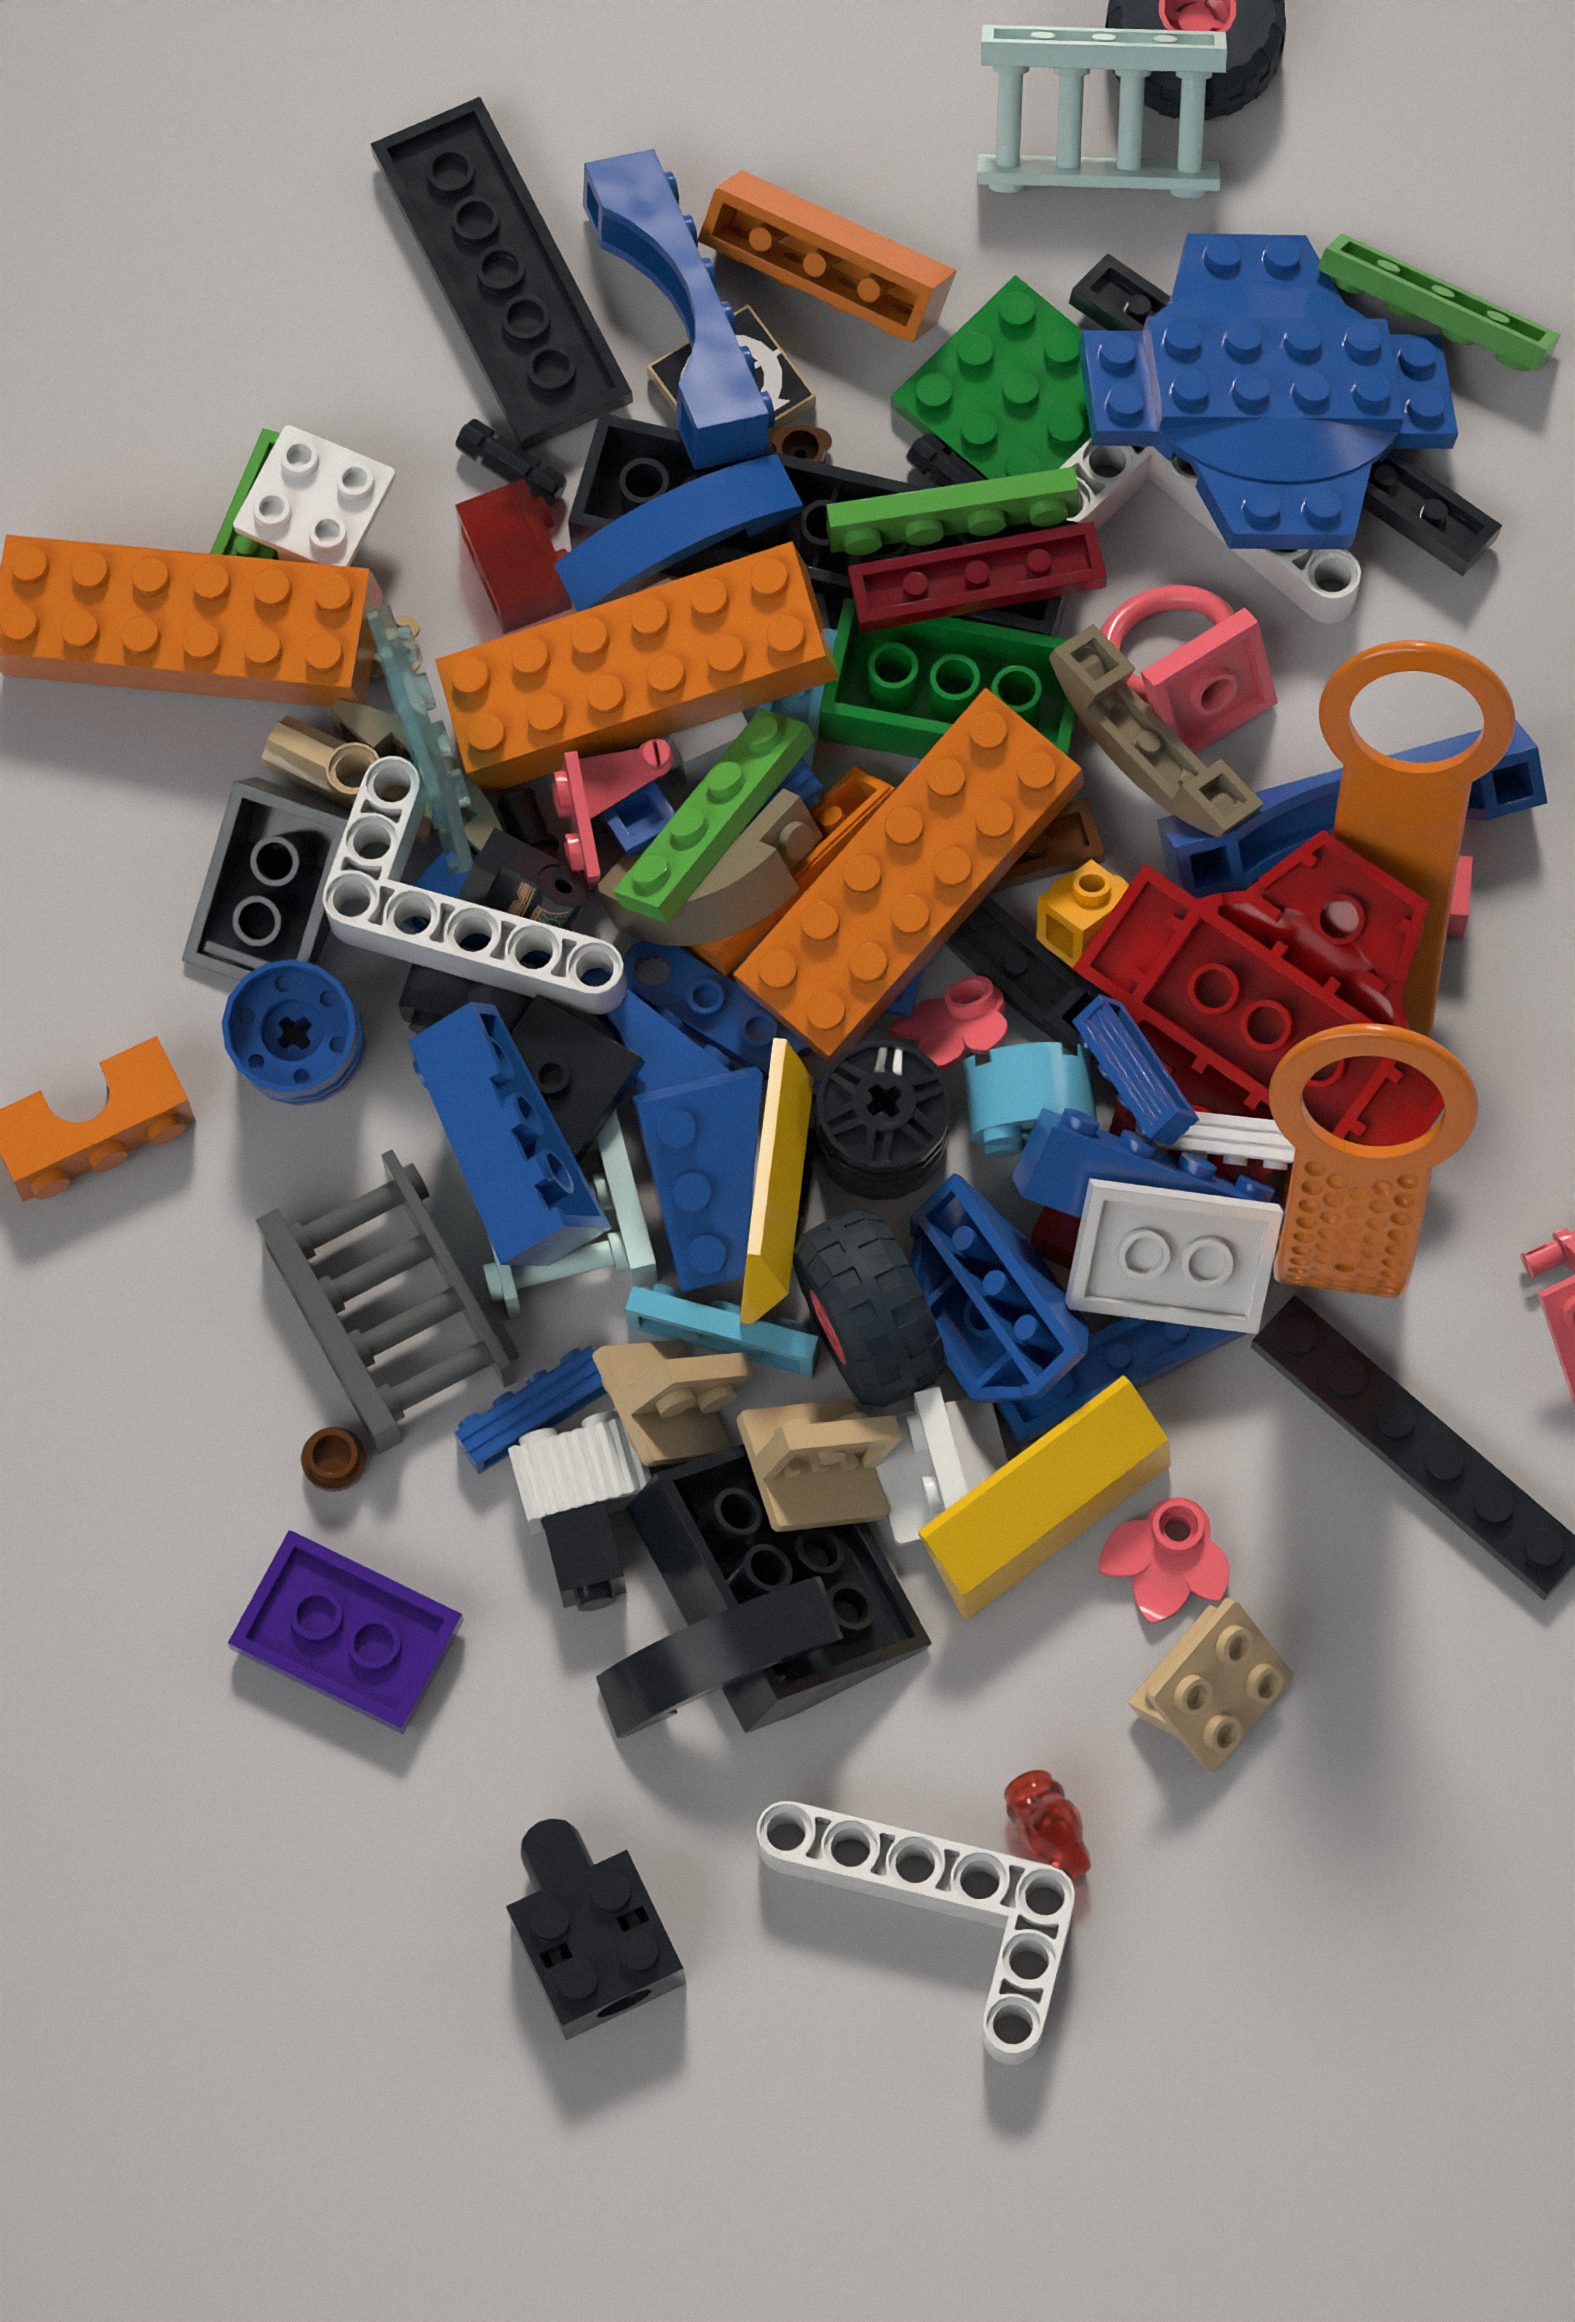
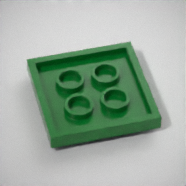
(1004, 388)

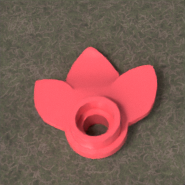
(958, 1023)
(1163, 1568)

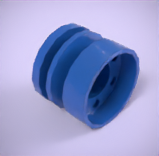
(273, 1001)

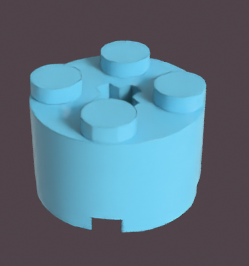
(1016, 1085)

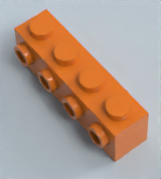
(826, 256)

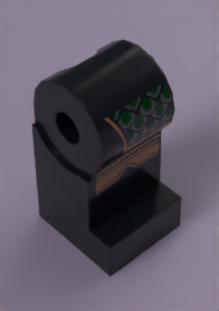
(525, 883)

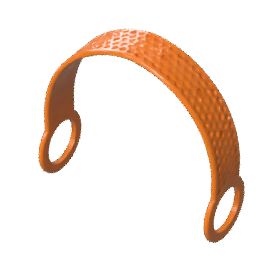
(1350, 1205)

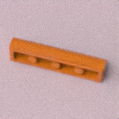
(839, 818)

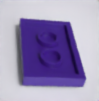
(346, 1631)

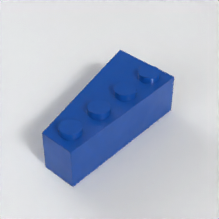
(506, 1139)

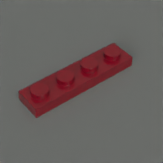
(977, 576)

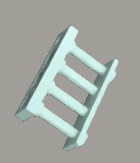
(1072, 55)
(624, 1248)

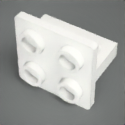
(314, 499)
(938, 1461)

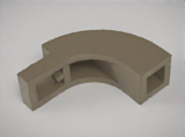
(739, 890)

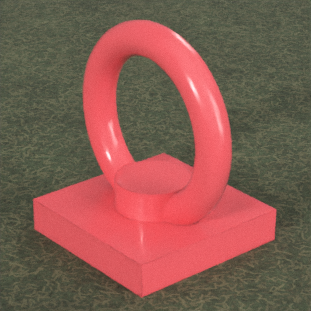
(1209, 681)

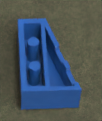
(702, 1170)

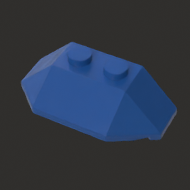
(992, 1298)

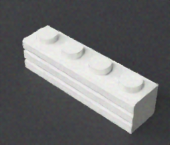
(1235, 1139)

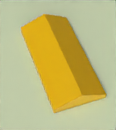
(777, 1183)
(1046, 1496)

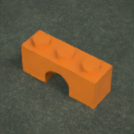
(142, 1108)

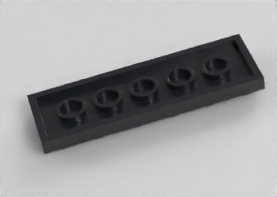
(501, 273)

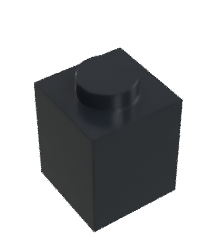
(585, 1557)

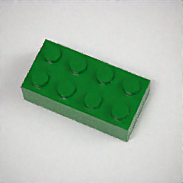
(916, 679)

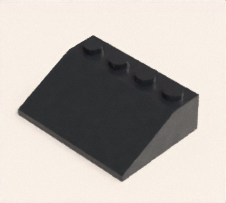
(719, 1551)

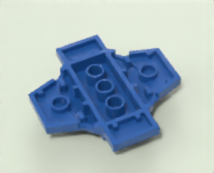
(1268, 390)

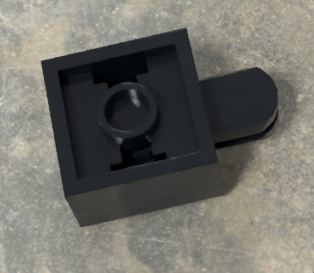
(590, 1930)

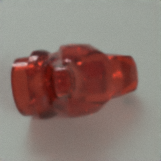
(1047, 1822)

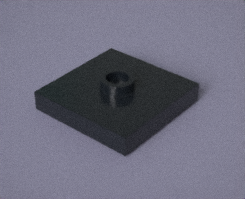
(575, 1070)

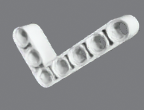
(1291, 573)
(449, 917)
(942, 1894)

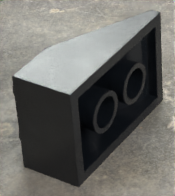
(266, 880)

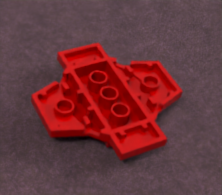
(1254, 972)

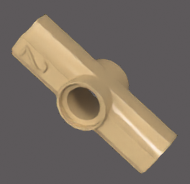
(324, 762)

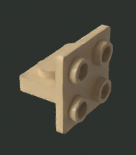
(671, 1397)
(818, 1462)
(1213, 1684)

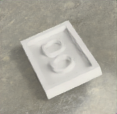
(1173, 1256)

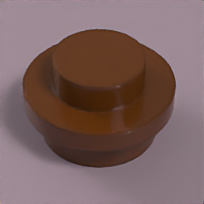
(333, 1459)

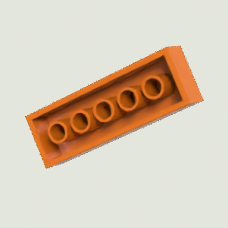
(186, 621)
(637, 668)
(910, 877)

